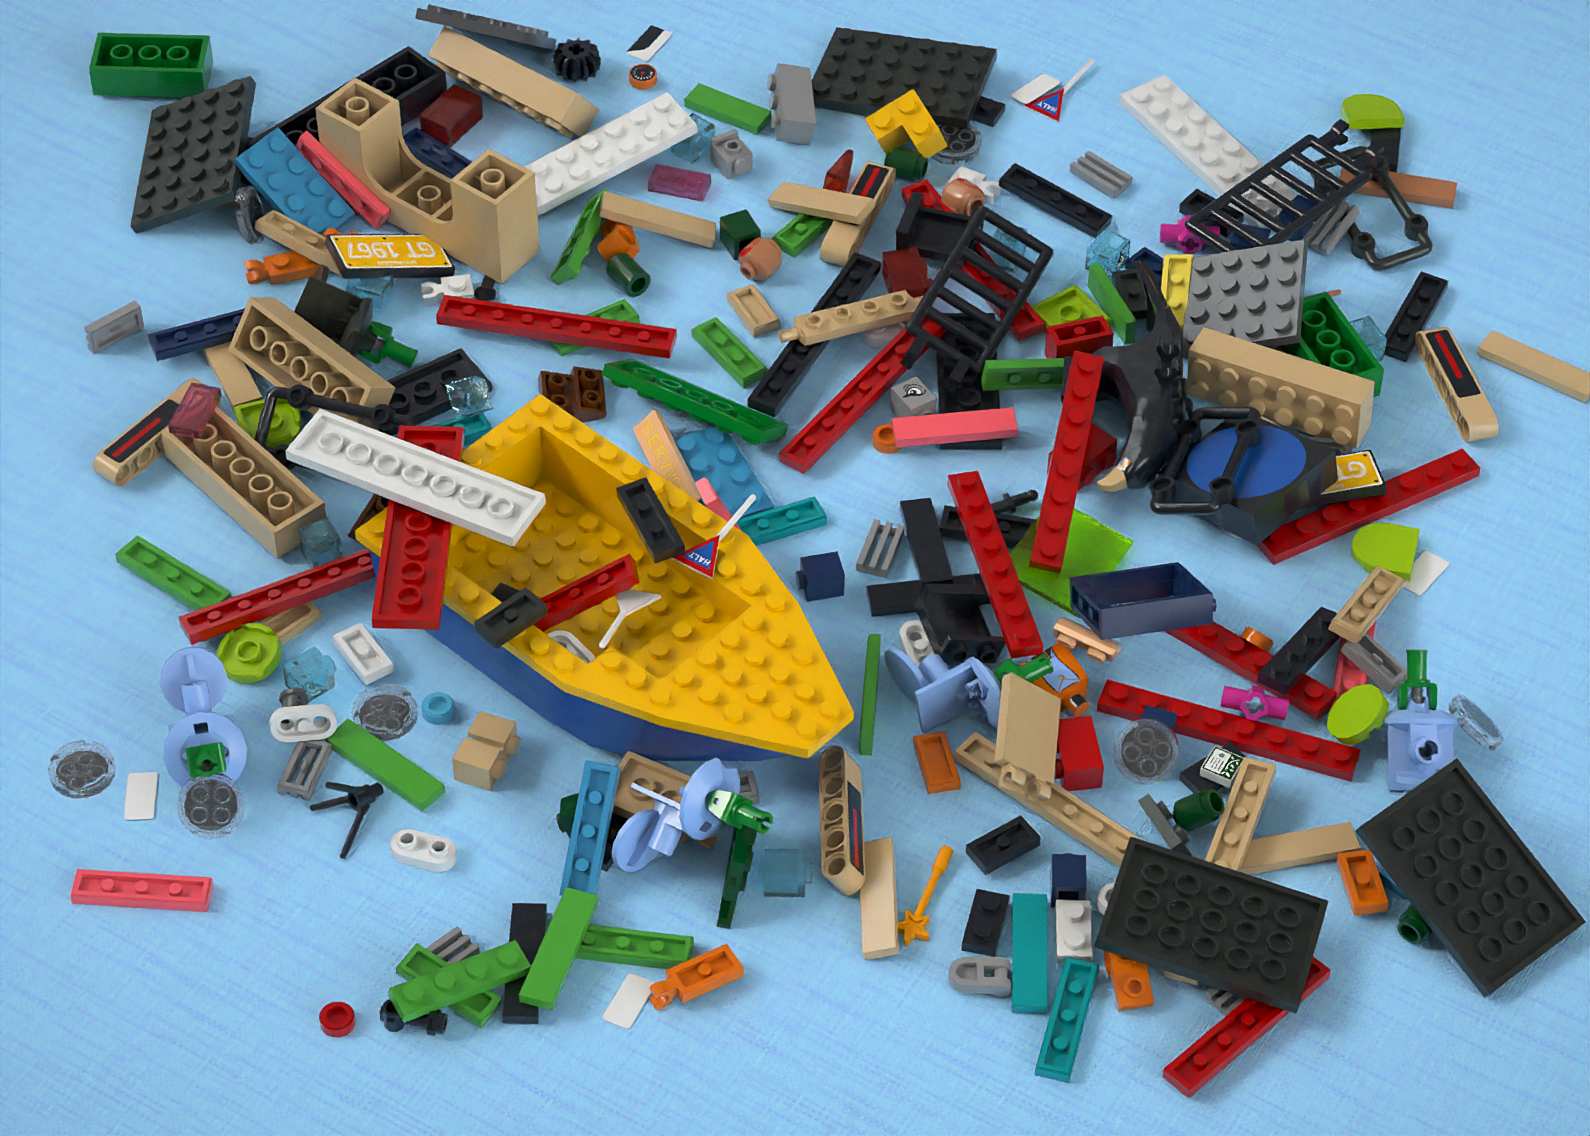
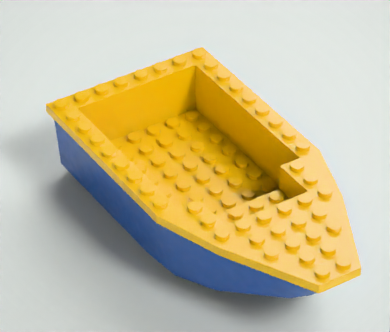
(687, 678)

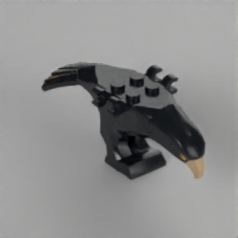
(1148, 388)

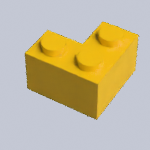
(906, 121)

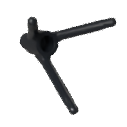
(358, 798)

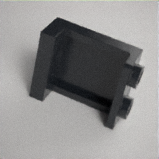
(931, 230)
(956, 624)

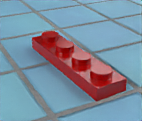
(589, 591)

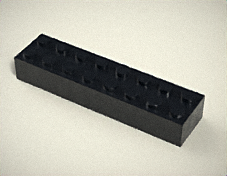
(403, 76)

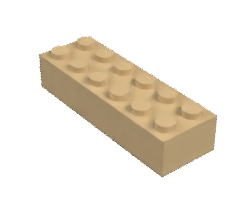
(512, 84)
(295, 352)
(1280, 387)
(246, 482)

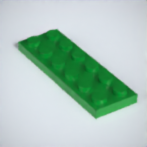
(697, 401)

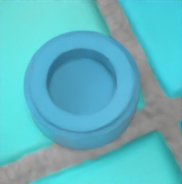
(438, 708)

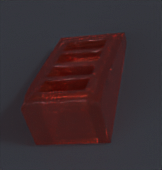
(838, 175)

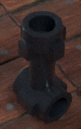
(434, 1021)

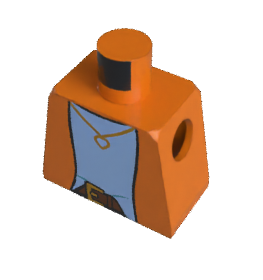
(1067, 681)

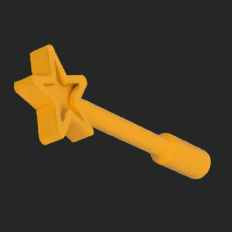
(915, 924)

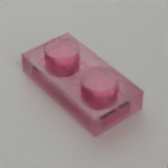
(679, 182)

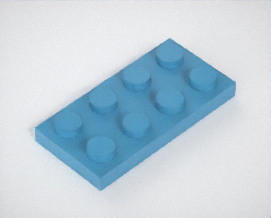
(293, 184)
(717, 458)

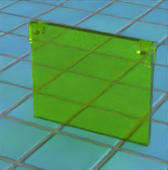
(1089, 550)

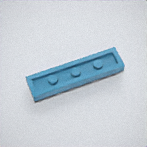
(590, 827)

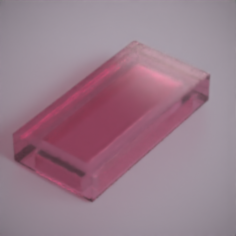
(194, 410)

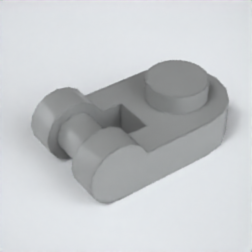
(967, 976)

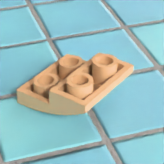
(1073, 634)

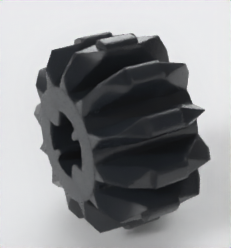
(576, 60)

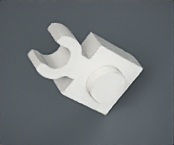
(989, 188)
(453, 286)

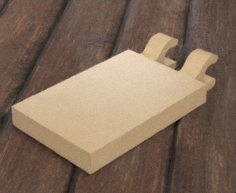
(1027, 737)
(653, 777)

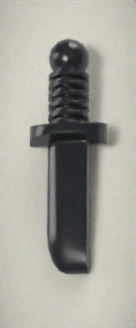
(485, 291)
(1010, 503)

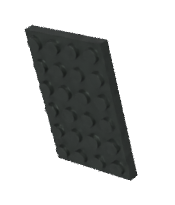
(873, 69)
(192, 154)
(1470, 877)
(1212, 924)

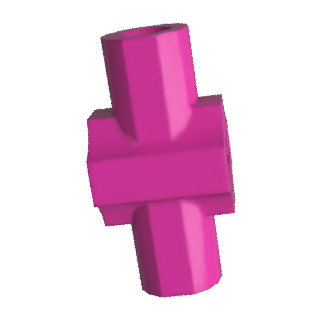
(1185, 240)
(1272, 706)

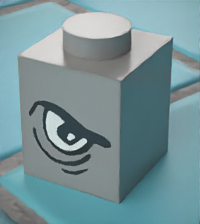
(912, 399)

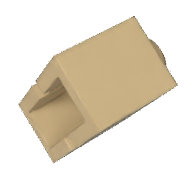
(486, 758)

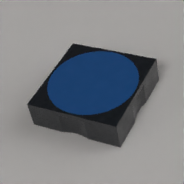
(1270, 483)

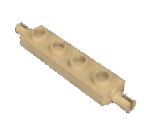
(851, 318)

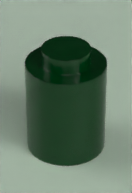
(628, 274)

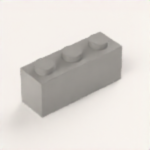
(792, 104)

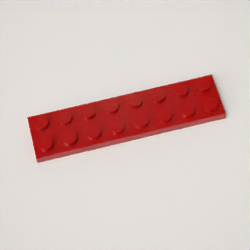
(415, 548)

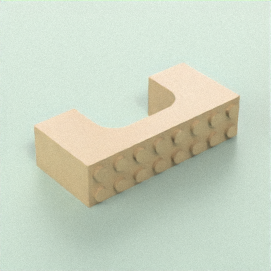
(478, 216)

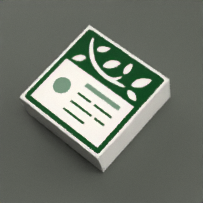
(1221, 766)

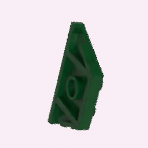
(736, 873)

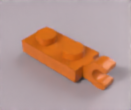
(280, 268)
(697, 976)

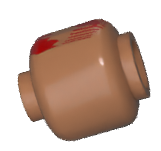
(962, 196)
(760, 259)

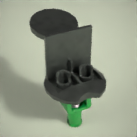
(348, 321)

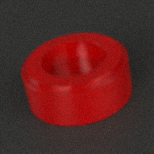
(337, 1019)

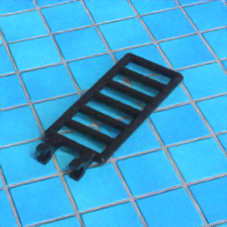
(1325, 146)
(1011, 309)

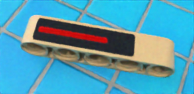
(847, 238)
(1456, 384)
(140, 443)
(841, 820)

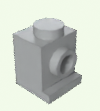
(730, 154)

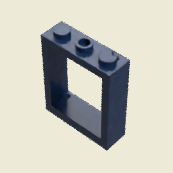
(1095, 593)

